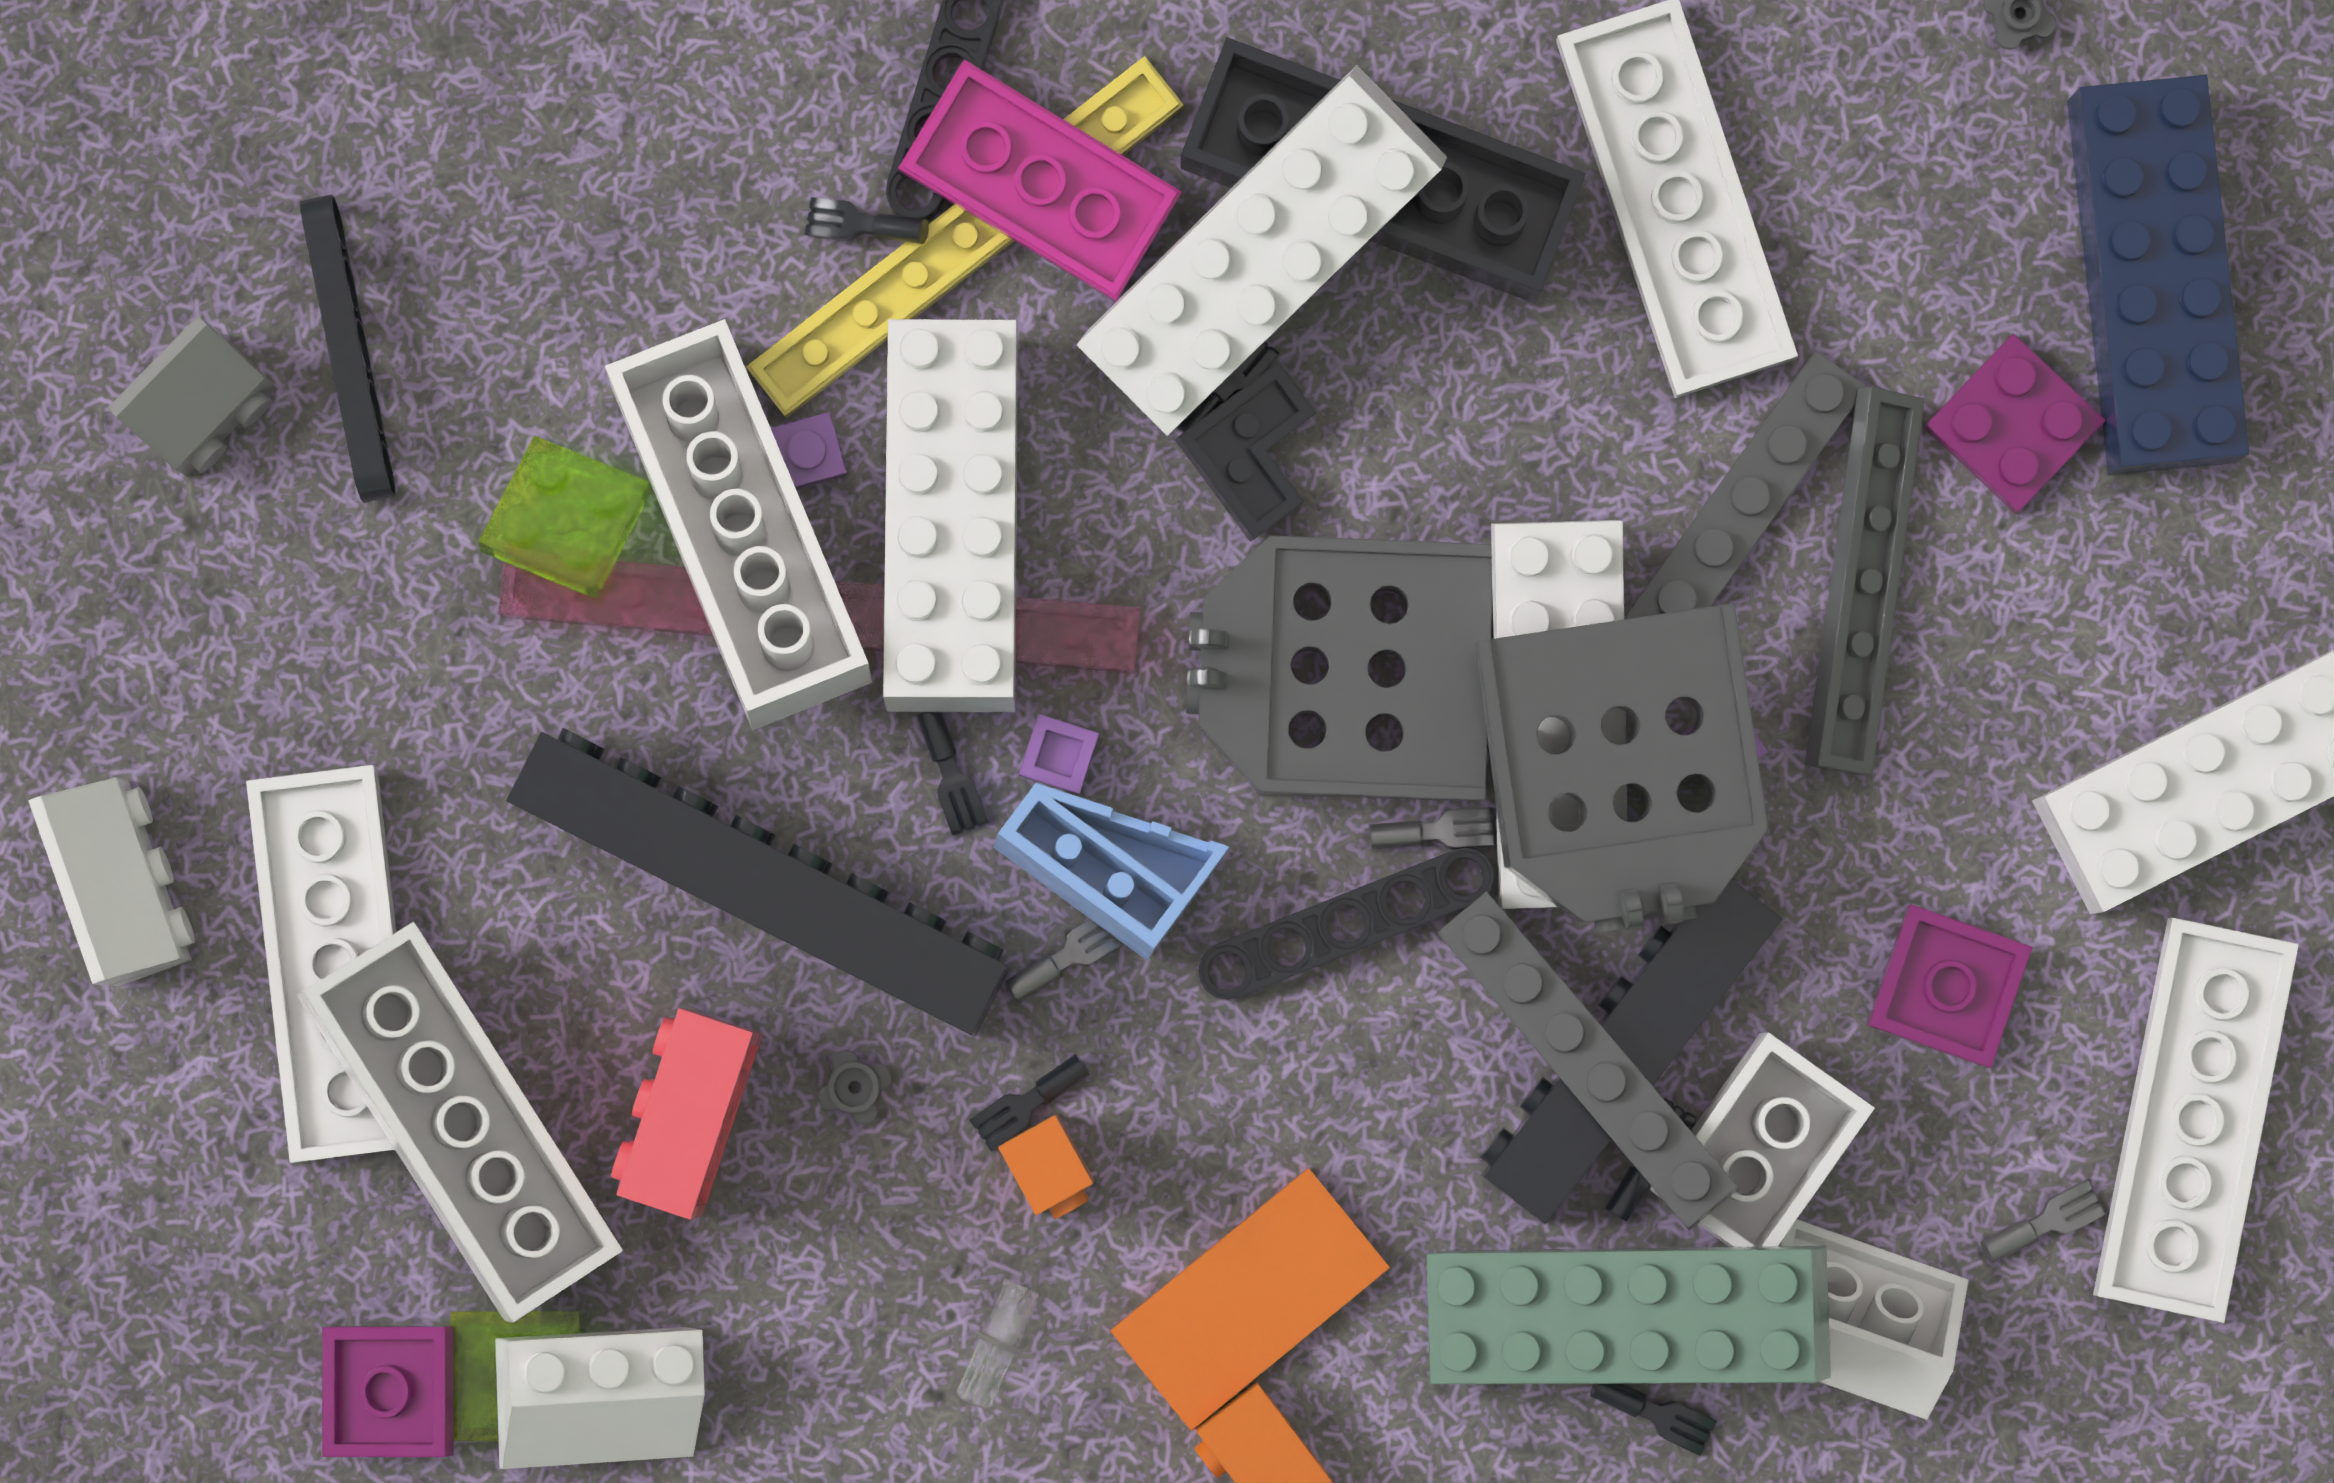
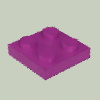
(2014, 423)
(1949, 986)
(388, 1391)

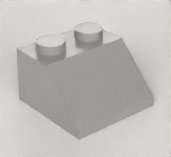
(193, 398)

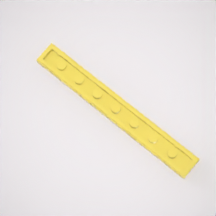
(954, 249)

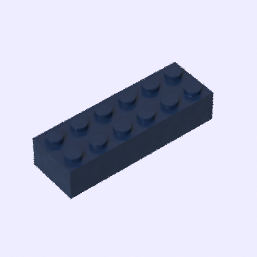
(2157, 275)

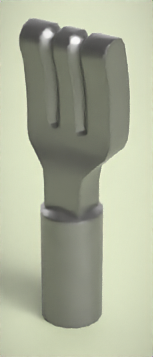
(1453, 830)
(1082, 947)
(2060, 1214)

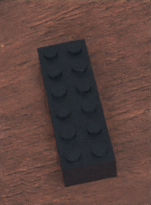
(1482, 216)

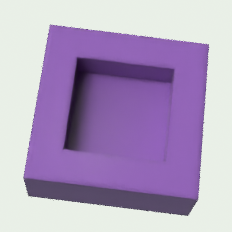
(810, 450)
(1059, 754)

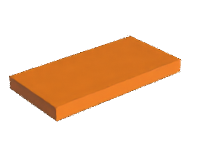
(1249, 1299)

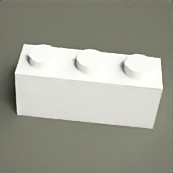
(113, 880)
(1888, 1321)
(599, 1396)

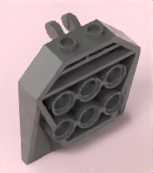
(1254, 633)
(1668, 855)

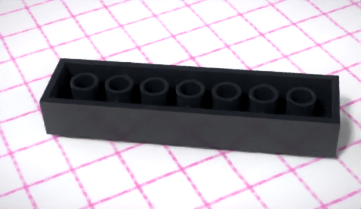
(758, 884)

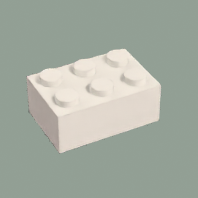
(1778, 1137)

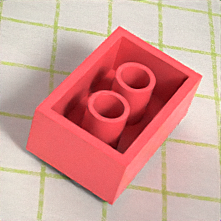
(686, 1113)

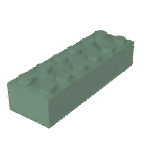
(1629, 1315)

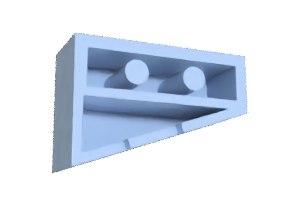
(1108, 865)

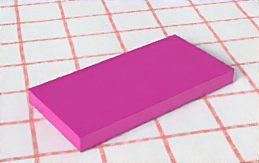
(1039, 180)

